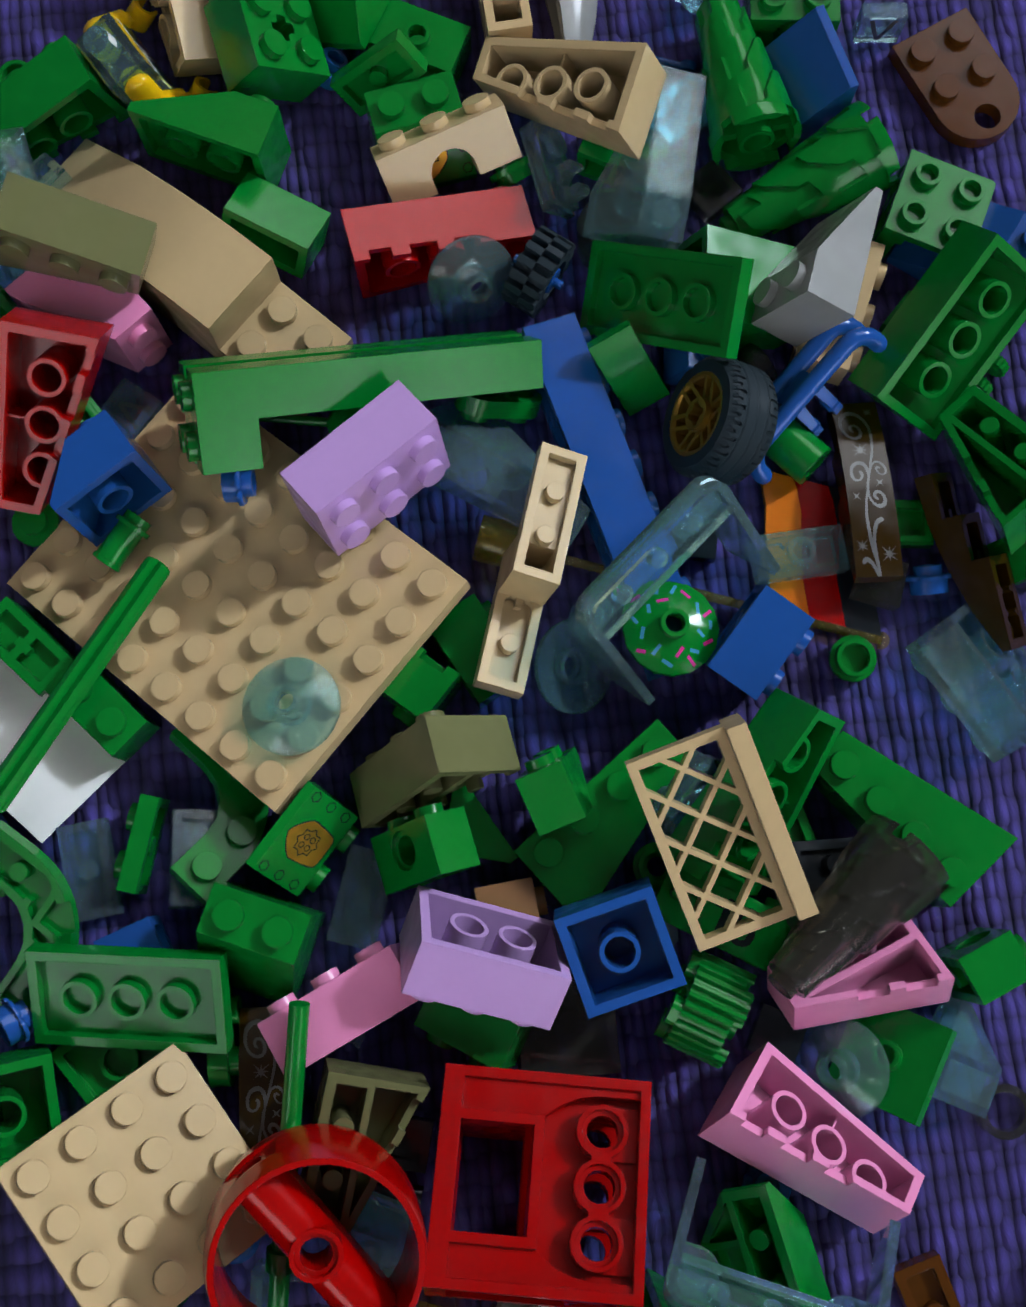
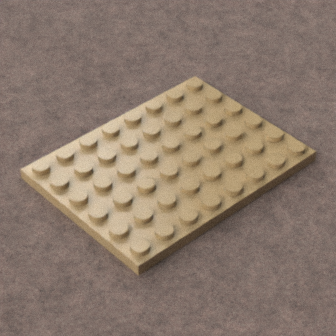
(241, 595)

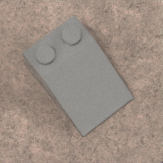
(821, 276)

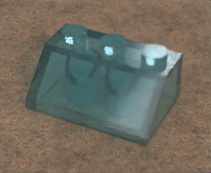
(975, 680)

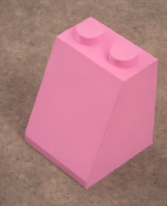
(137, 334)

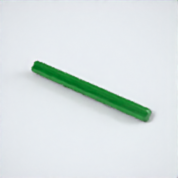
(79, 678)

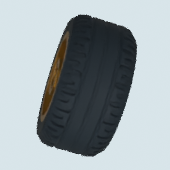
(720, 420)

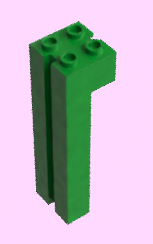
(232, 392)

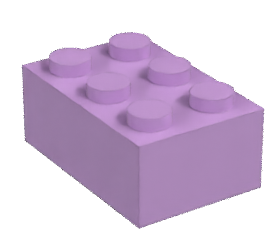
(368, 468)
(483, 959)

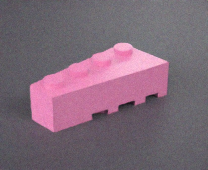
(810, 1142)

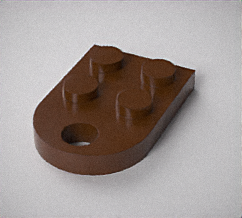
(955, 77)

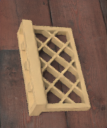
(763, 817)

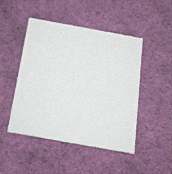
(66, 773)

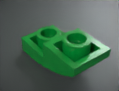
(628, 368)

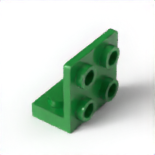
(931, 203)

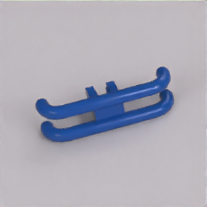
(797, 387)

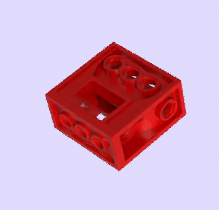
(545, 1257)

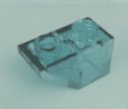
(971, 1066)

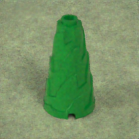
(744, 94)
(818, 175)

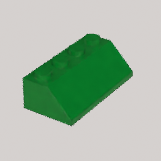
(948, 328)

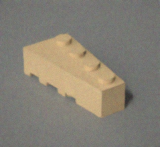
(577, 86)

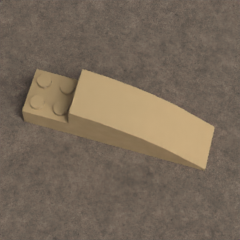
(201, 268)

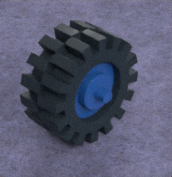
(538, 271)

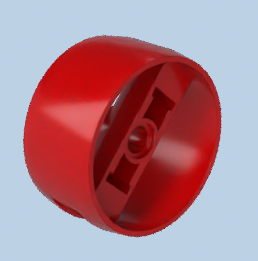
(292, 1214)

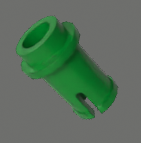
(122, 540)

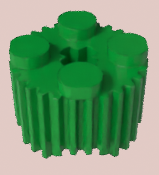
(706, 1008)

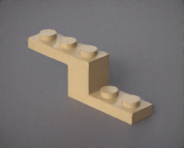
(530, 571)

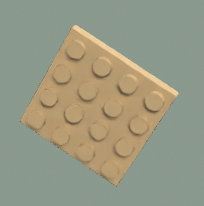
(130, 1187)

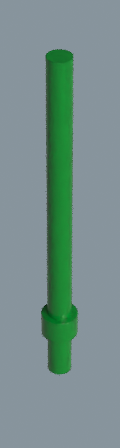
(291, 1115)

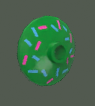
(669, 651)

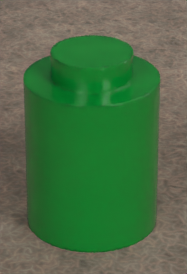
(798, 452)

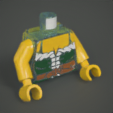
(125, 61)

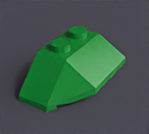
(765, 1237)

